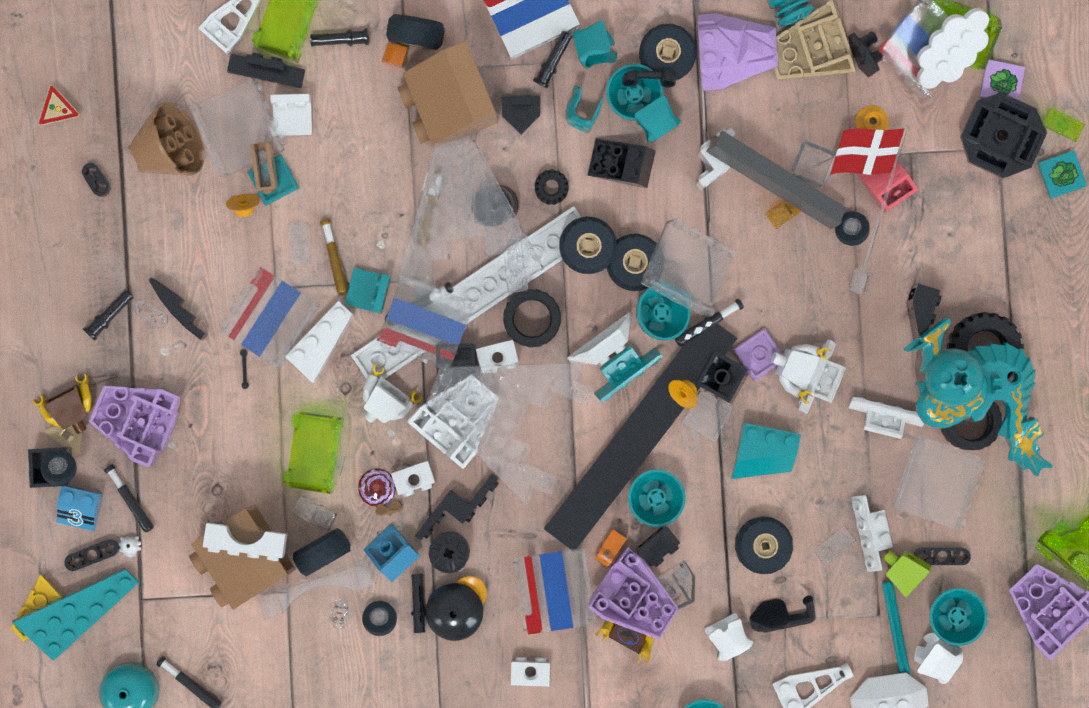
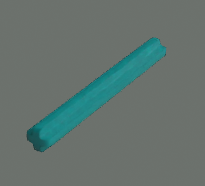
(896, 629)

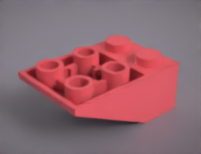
(900, 189)

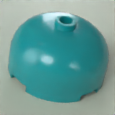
(134, 680)

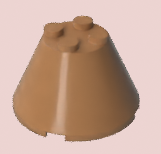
(168, 143)

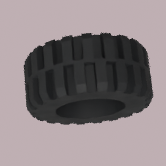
(988, 322)

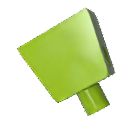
(906, 570)

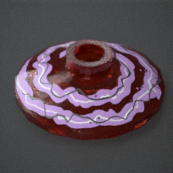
(384, 480)

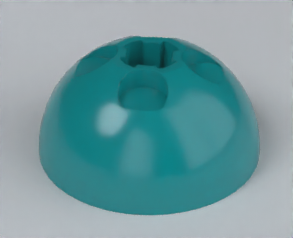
(618, 95)
(670, 316)
(948, 369)
(666, 503)
(969, 617)

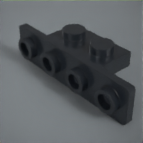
(266, 69)

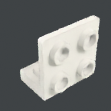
(292, 114)

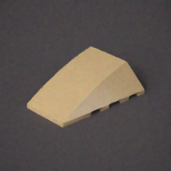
(815, 46)

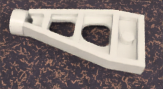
(219, 33)
(787, 691)

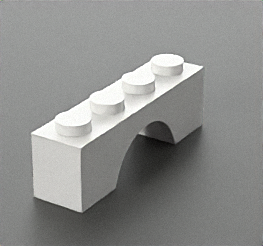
(219, 537)

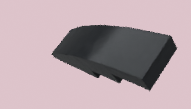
(173, 303)

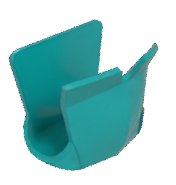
(594, 45)
(571, 117)
(657, 119)

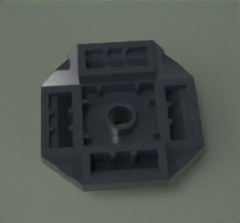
(1022, 132)

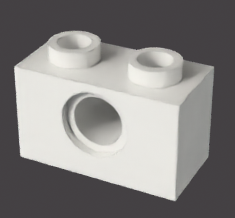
(506, 348)
(422, 470)
(520, 678)

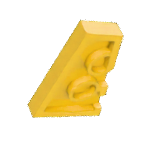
(39, 597)

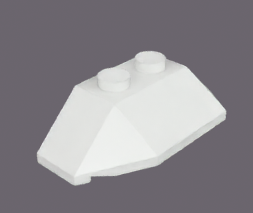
(604, 344)
(890, 691)

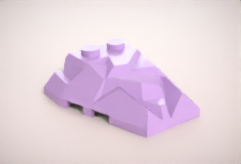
(733, 50)
(136, 420)
(1050, 608)

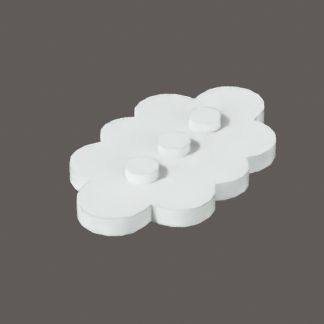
(952, 48)

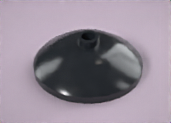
(457, 598)

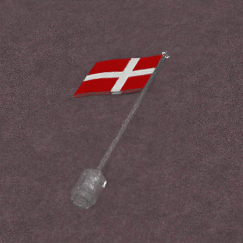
(869, 154)

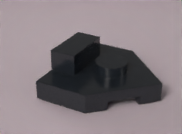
(521, 111)

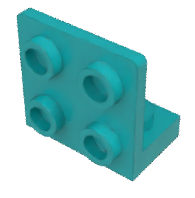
(368, 290)

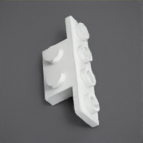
(824, 380)
(884, 418)
(872, 531)

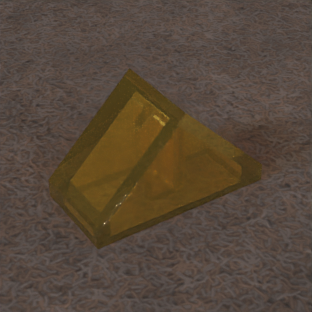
(782, 213)

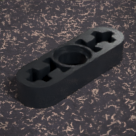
(956, 551)
(80, 565)

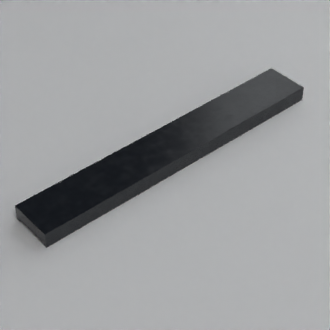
(634, 441)

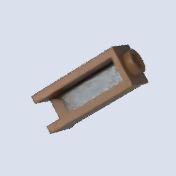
(264, 167)

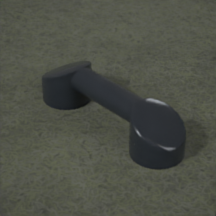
(666, 78)

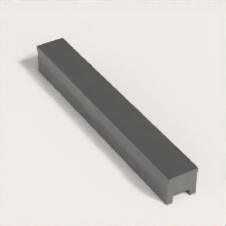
(776, 179)

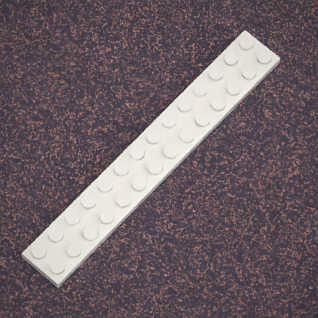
(483, 287)

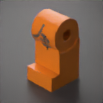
(610, 547)

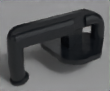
(774, 616)

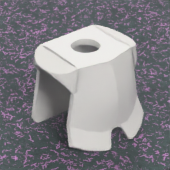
(728, 637)
(938, 658)

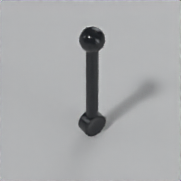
(244, 353)

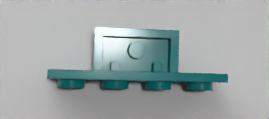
(623, 369)

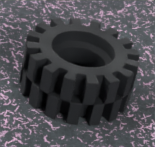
(554, 198)

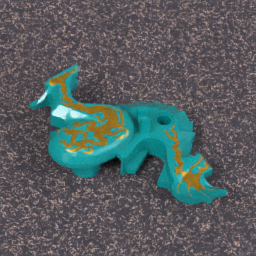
(1015, 395)

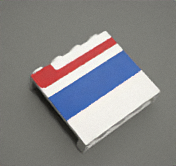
(530, 23)

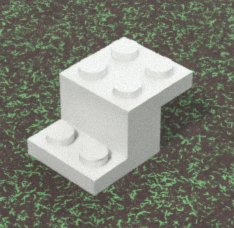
(715, 167)

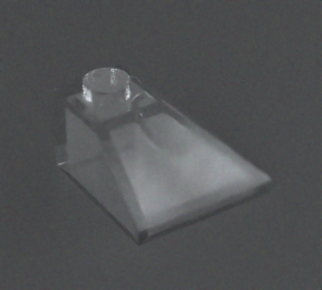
(679, 584)

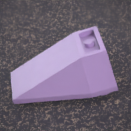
(633, 597)

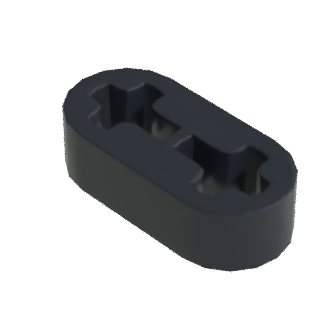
(99, 177)

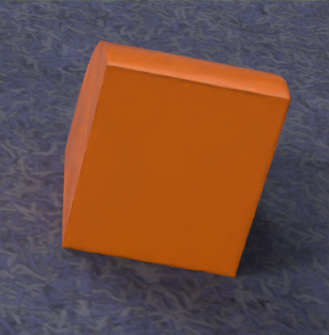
(395, 55)

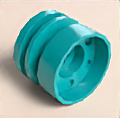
(791, 10)

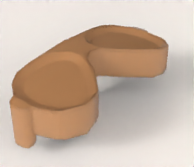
(383, 510)

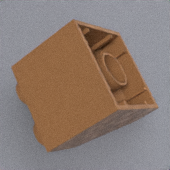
(448, 96)
(240, 576)

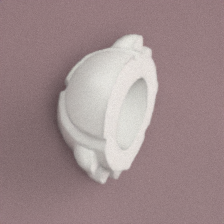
(134, 545)

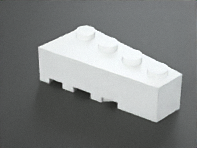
(319, 343)

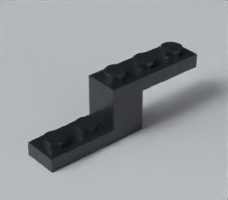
(457, 507)

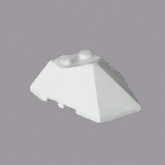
(441, 435)

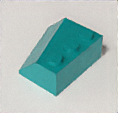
(764, 451)

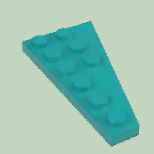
(69, 617)

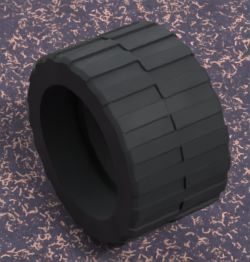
(515, 334)
(994, 421)

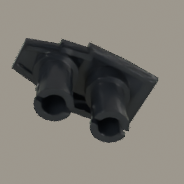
(864, 58)

